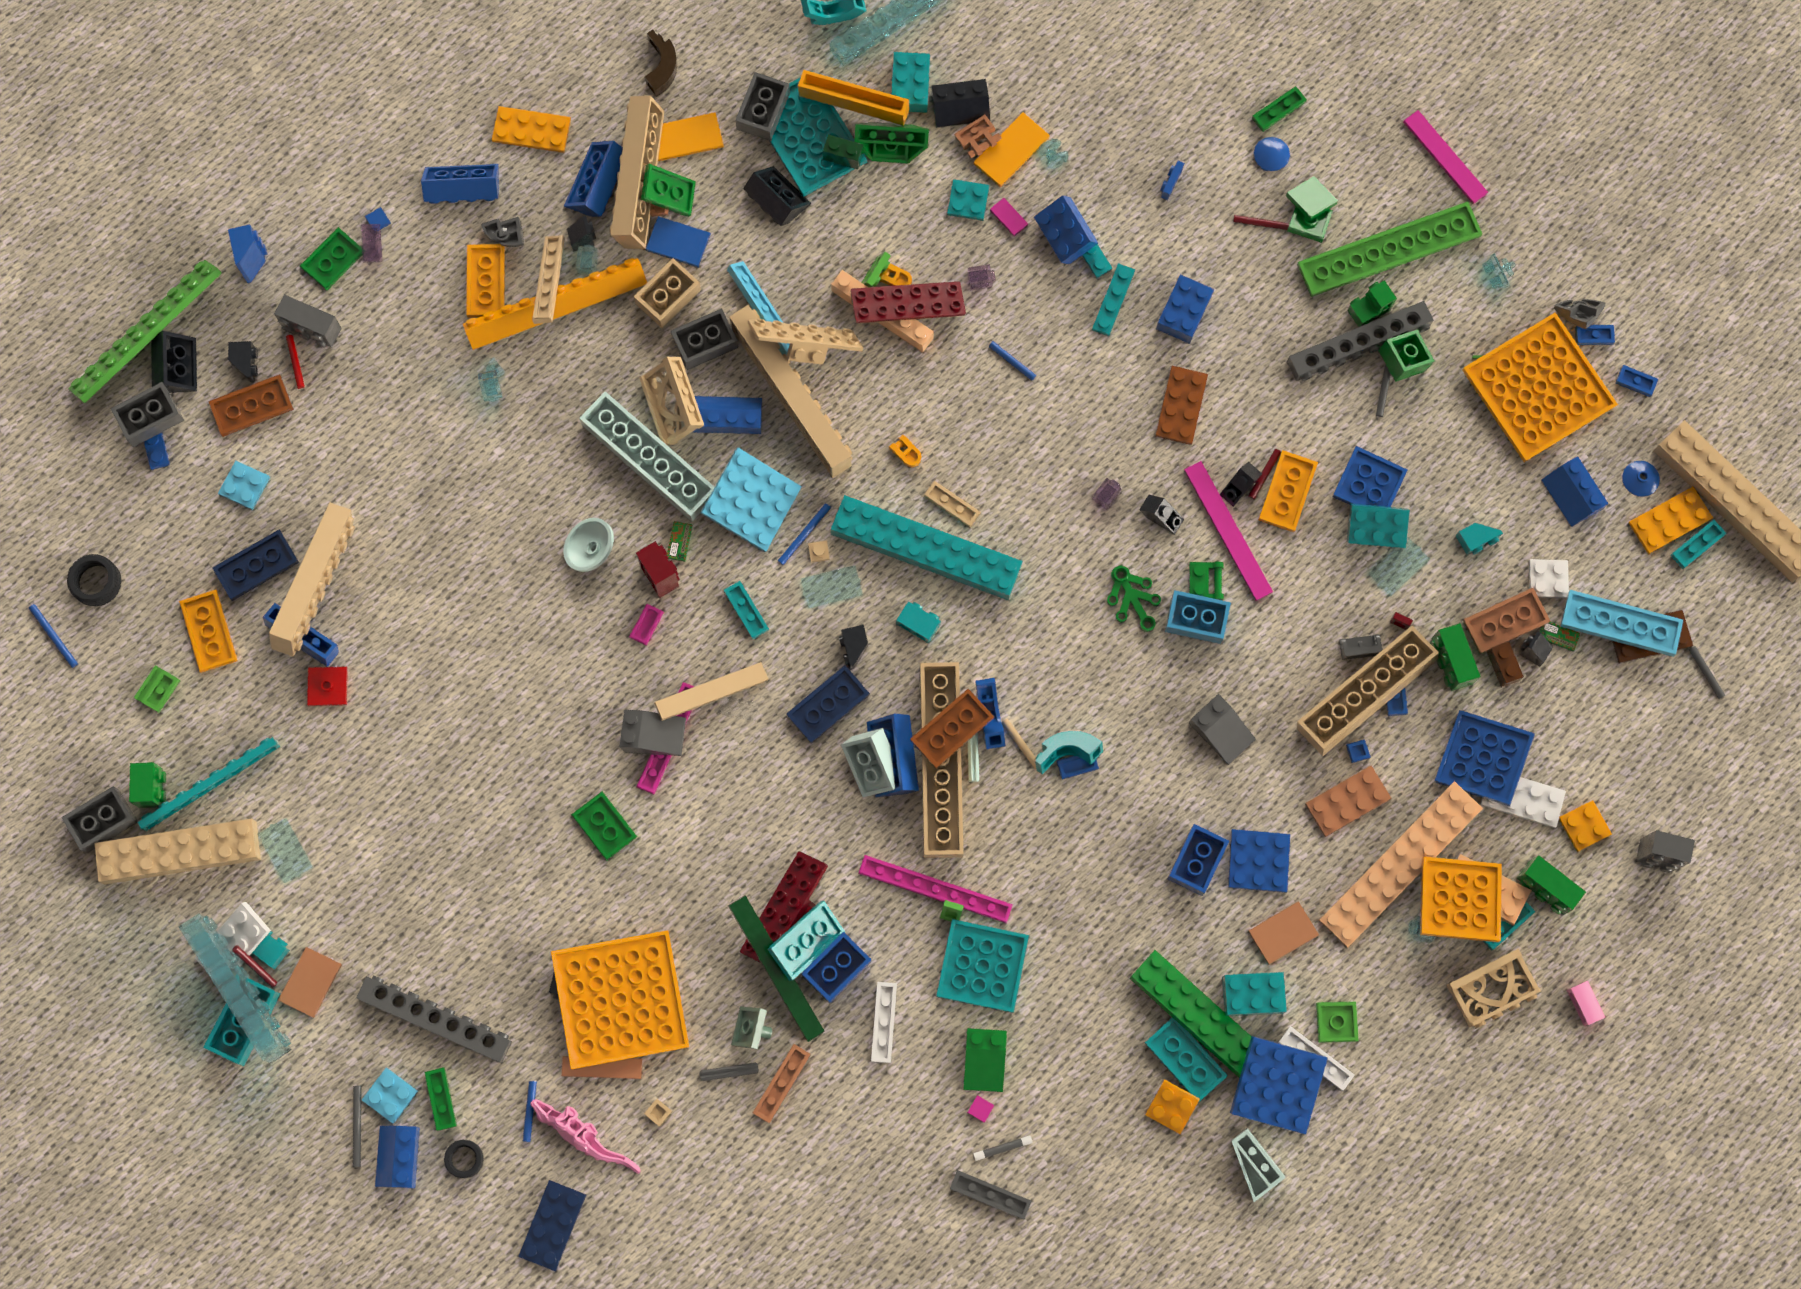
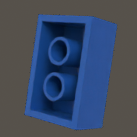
(1066, 229)
(1184, 309)
(1198, 860)
(836, 967)

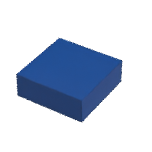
(378, 217)
(1358, 751)

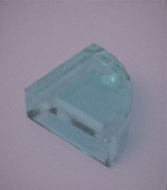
(493, 365)

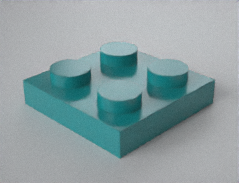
(968, 200)

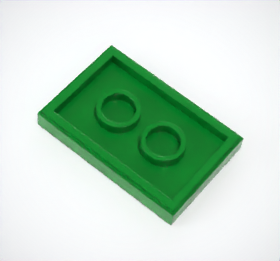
(668, 190)
(332, 259)
(604, 825)

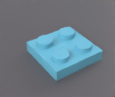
(244, 485)
(389, 1095)

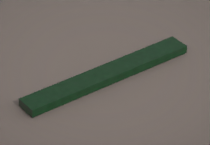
(788, 990)

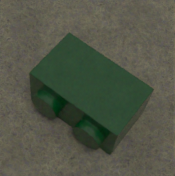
(843, 152)

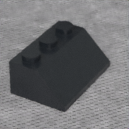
(960, 102)
(776, 195)
(174, 362)

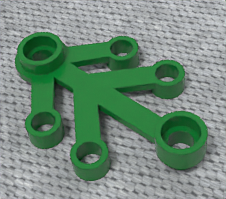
(1132, 595)

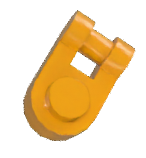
(900, 278)
(911, 456)

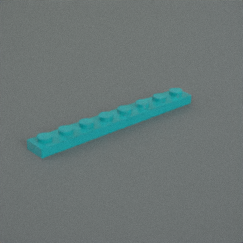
(202, 787)

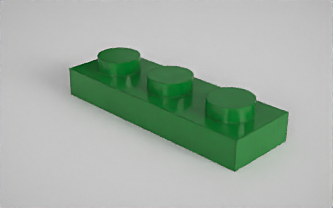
(1279, 109)
(440, 1099)

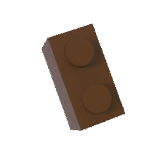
(1505, 664)

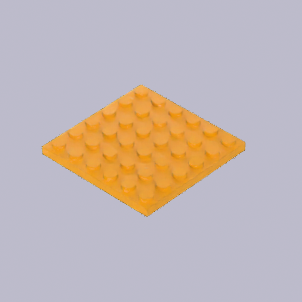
(1539, 387)
(619, 999)

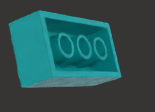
(227, 1034)

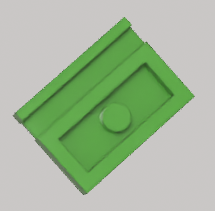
(880, 264)
(157, 689)

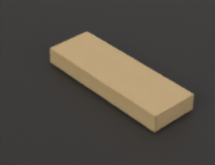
(952, 504)

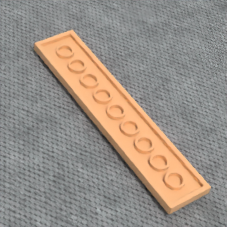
(1400, 864)

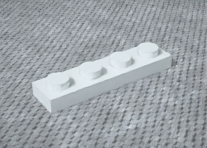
(884, 1022)
(1333, 1072)

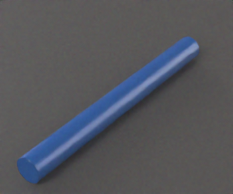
(803, 535)
(53, 636)

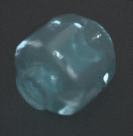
(1414, 931)

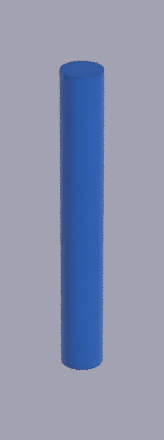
(1010, 359)
(529, 1112)

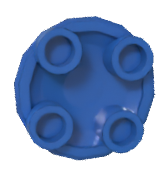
(1271, 154)

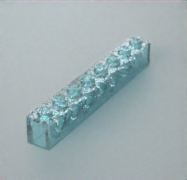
(846, 54)

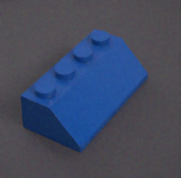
(595, 179)
(460, 183)
(730, 414)
(898, 733)

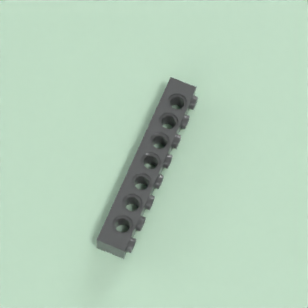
(1297, 362)
(368, 994)

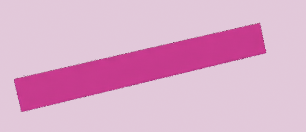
(1228, 531)
(935, 888)

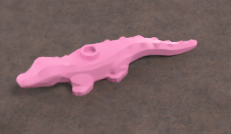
(578, 1134)

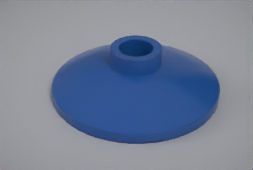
(1635, 484)

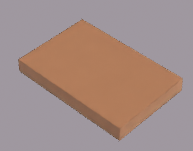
(1283, 933)
(310, 982)

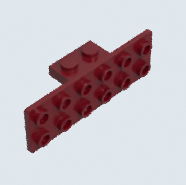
(907, 302)
(790, 898)

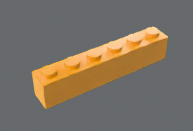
(853, 97)

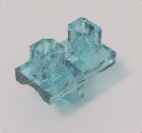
(1492, 265)

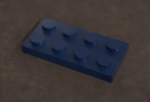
(255, 565)
(828, 704)
(552, 1225)

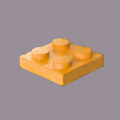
(1585, 826)
(1172, 1106)

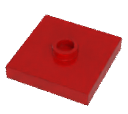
(327, 686)

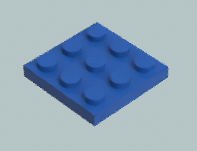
(1369, 480)
(1259, 861)

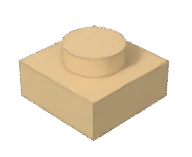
(818, 551)
(658, 1112)

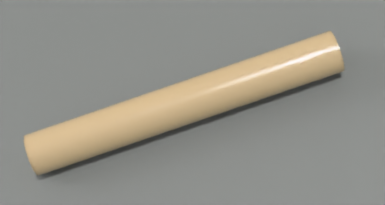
(1020, 742)

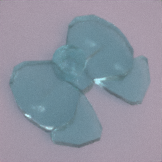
(1055, 159)

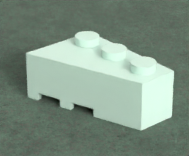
(1257, 1166)

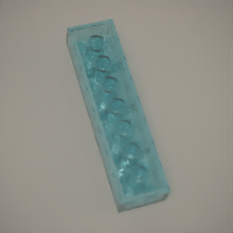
(235, 988)

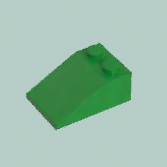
(985, 1060)

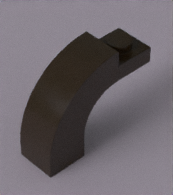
(663, 76)

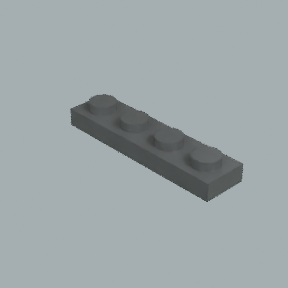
(990, 1194)

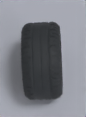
(107, 593)

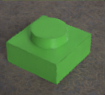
(951, 911)

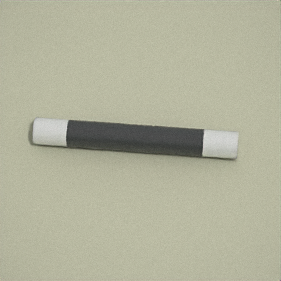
(1002, 1148)

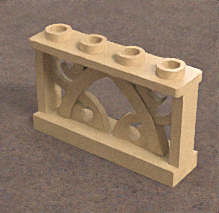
(685, 408)
(1506, 965)

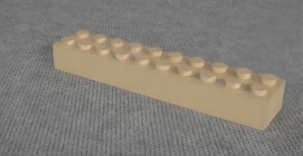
(793, 395)
(1734, 498)
(942, 785)

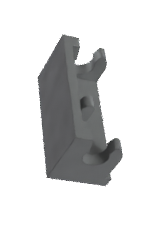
(1360, 647)

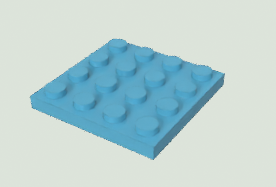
(751, 499)

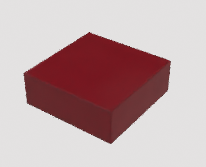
(1401, 621)

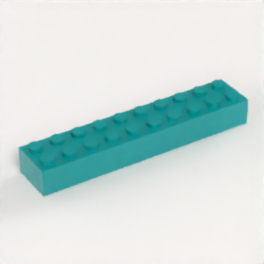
(926, 547)

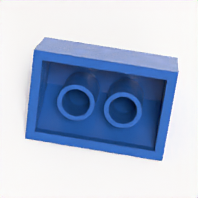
(247, 251)
(1574, 491)
(397, 1156)

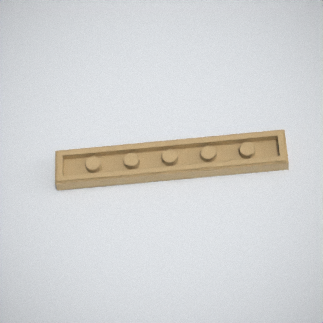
(548, 279)
(711, 691)

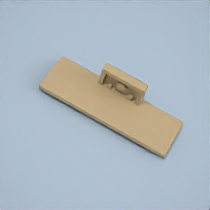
(806, 343)

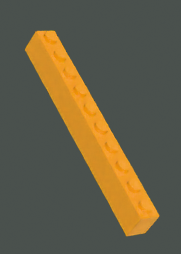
(569, 298)

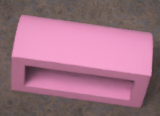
(1586, 1003)

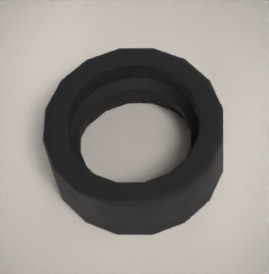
(478, 1162)

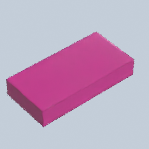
(1008, 217)
(646, 624)

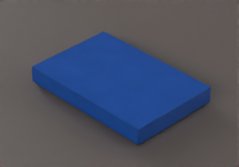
(678, 241)

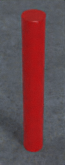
(295, 361)

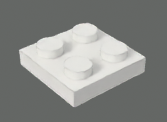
(1549, 578)

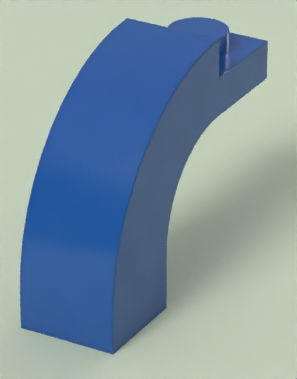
(993, 731)

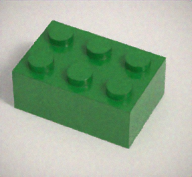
(1455, 657)
(1550, 885)

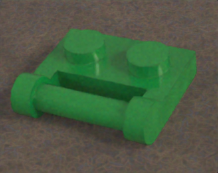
(1200, 579)

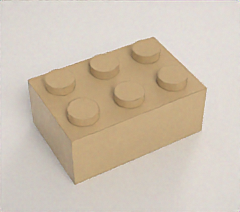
(667, 293)

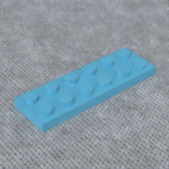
(1622, 623)

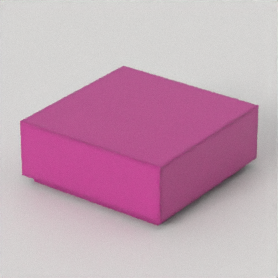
(980, 1108)

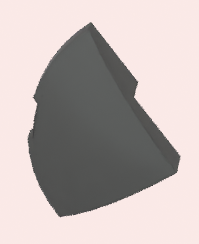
(507, 233)
(1580, 312)

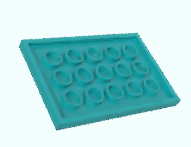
(802, 137)

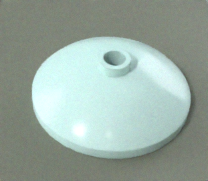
(588, 544)

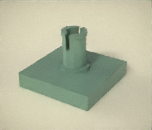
(750, 1028)

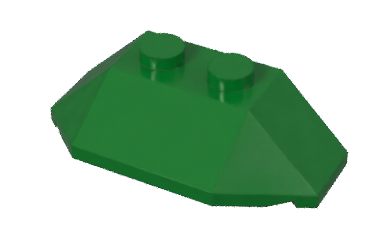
(891, 141)

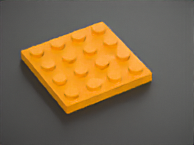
(1461, 899)

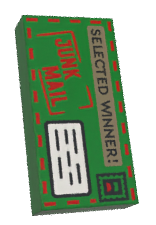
(679, 541)
(1560, 636)

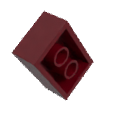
(658, 569)

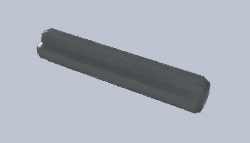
(729, 1071)

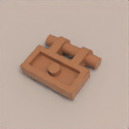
(974, 133)

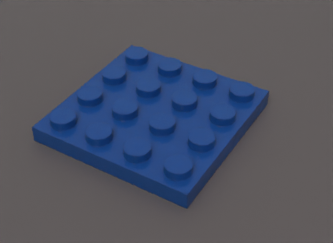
(1485, 757)
(1278, 1085)

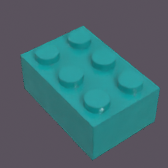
(911, 79)
(1378, 525)
(1254, 994)

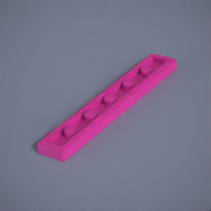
(1445, 157)
(657, 764)

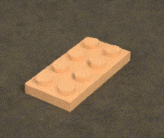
(1512, 897)

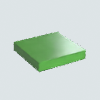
(1337, 1022)

